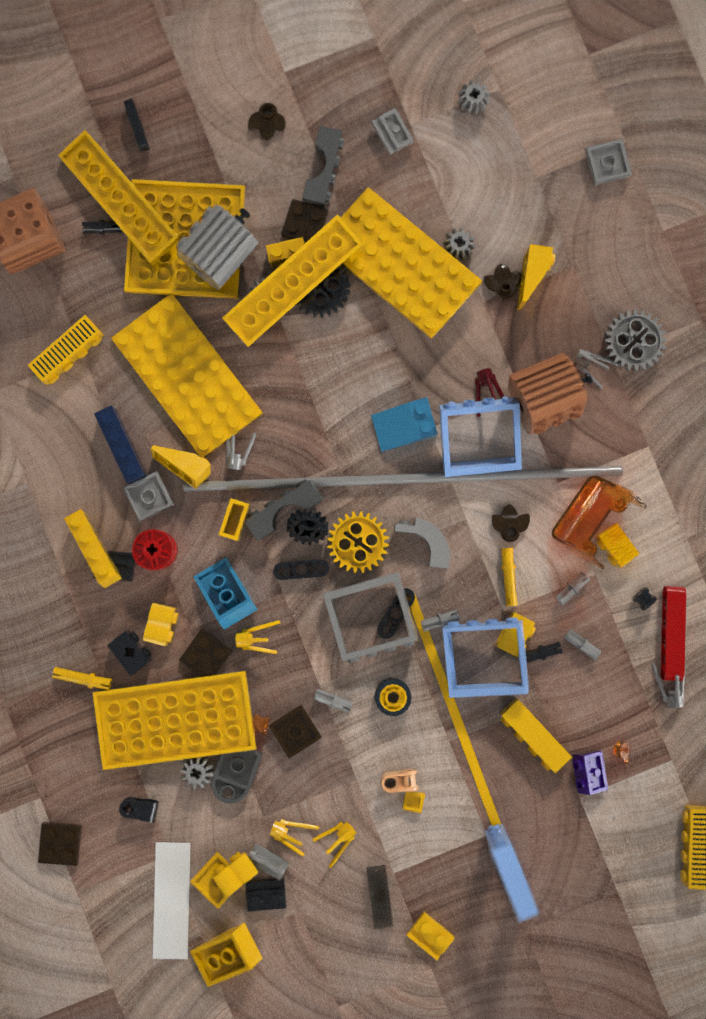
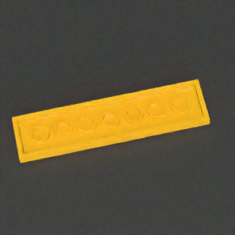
(119, 197)
(292, 280)

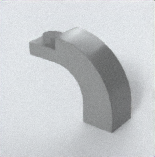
(437, 544)

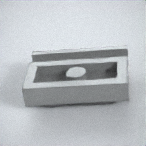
(392, 131)

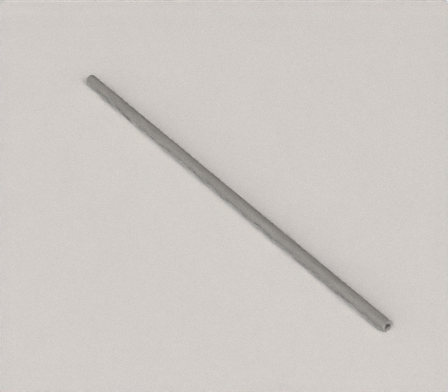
(406, 478)

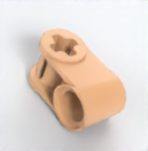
(401, 781)

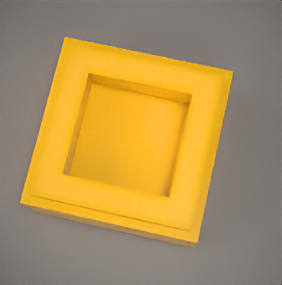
(413, 801)

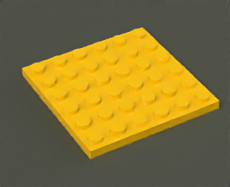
(181, 207)

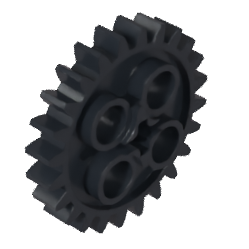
(309, 301)

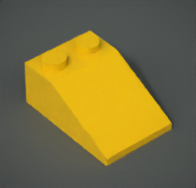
(536, 263)
(226, 955)

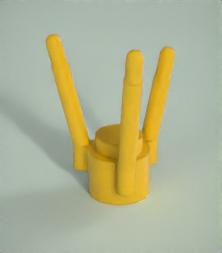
(244, 639)
(279, 832)
(345, 833)

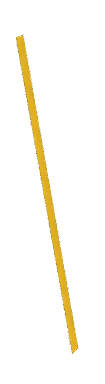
(455, 715)

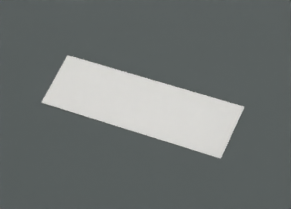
(171, 900)

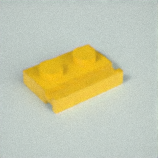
(430, 935)

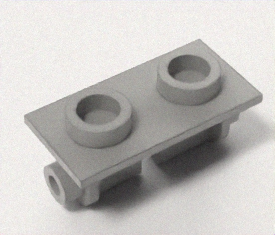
(268, 861)

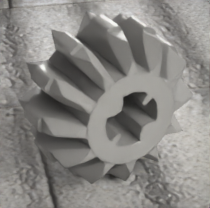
(468, 101)
(466, 243)
(194, 778)

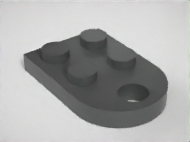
(236, 772)

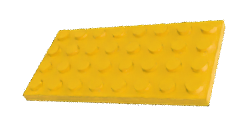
(406, 265)
(186, 375)
(174, 720)

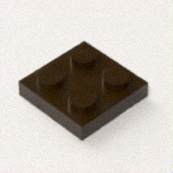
(303, 220)
(206, 654)
(295, 731)
(59, 843)

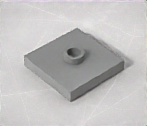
(608, 162)
(148, 496)

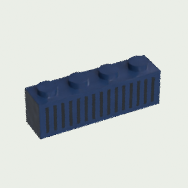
(120, 444)

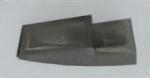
(379, 897)

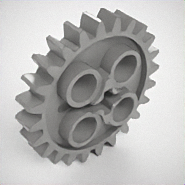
(622, 328)

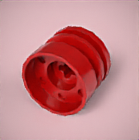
(158, 560)

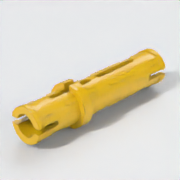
(509, 576)
(89, 680)

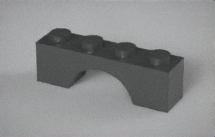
(328, 145)
(264, 522)

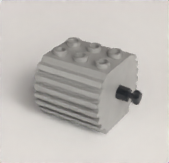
(217, 245)

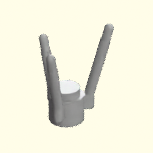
(585, 357)
(233, 460)
(674, 697)

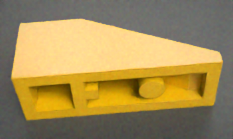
(183, 464)

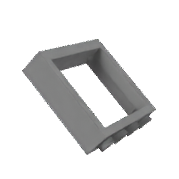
(387, 646)

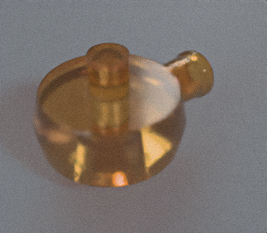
(622, 750)

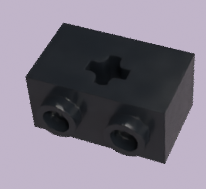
(121, 647)

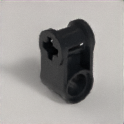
(142, 809)

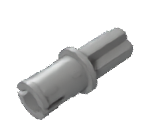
(572, 588)
(440, 620)
(582, 644)
(333, 700)

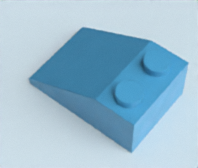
(404, 424)
(225, 593)

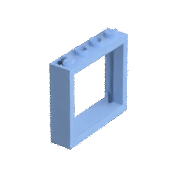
(483, 465)
(489, 689)
(511, 872)

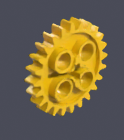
(347, 556)

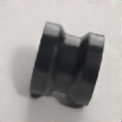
(644, 598)

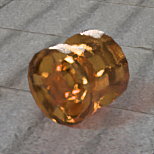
(261, 724)

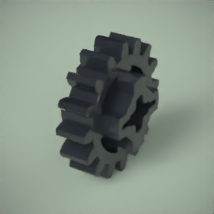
(307, 526)

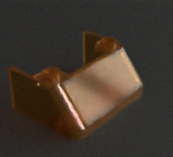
(588, 513)

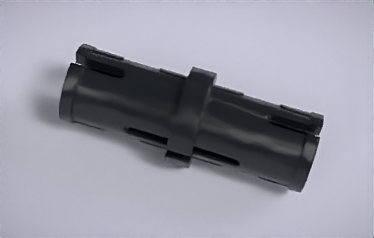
(100, 227)
(543, 652)

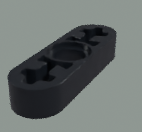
(136, 125)
(296, 576)
(384, 623)

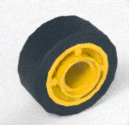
(393, 708)

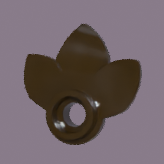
(266, 124)
(503, 278)
(510, 520)

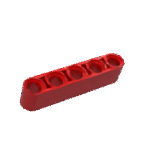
(673, 633)

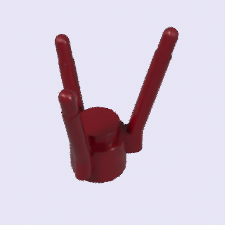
(487, 378)

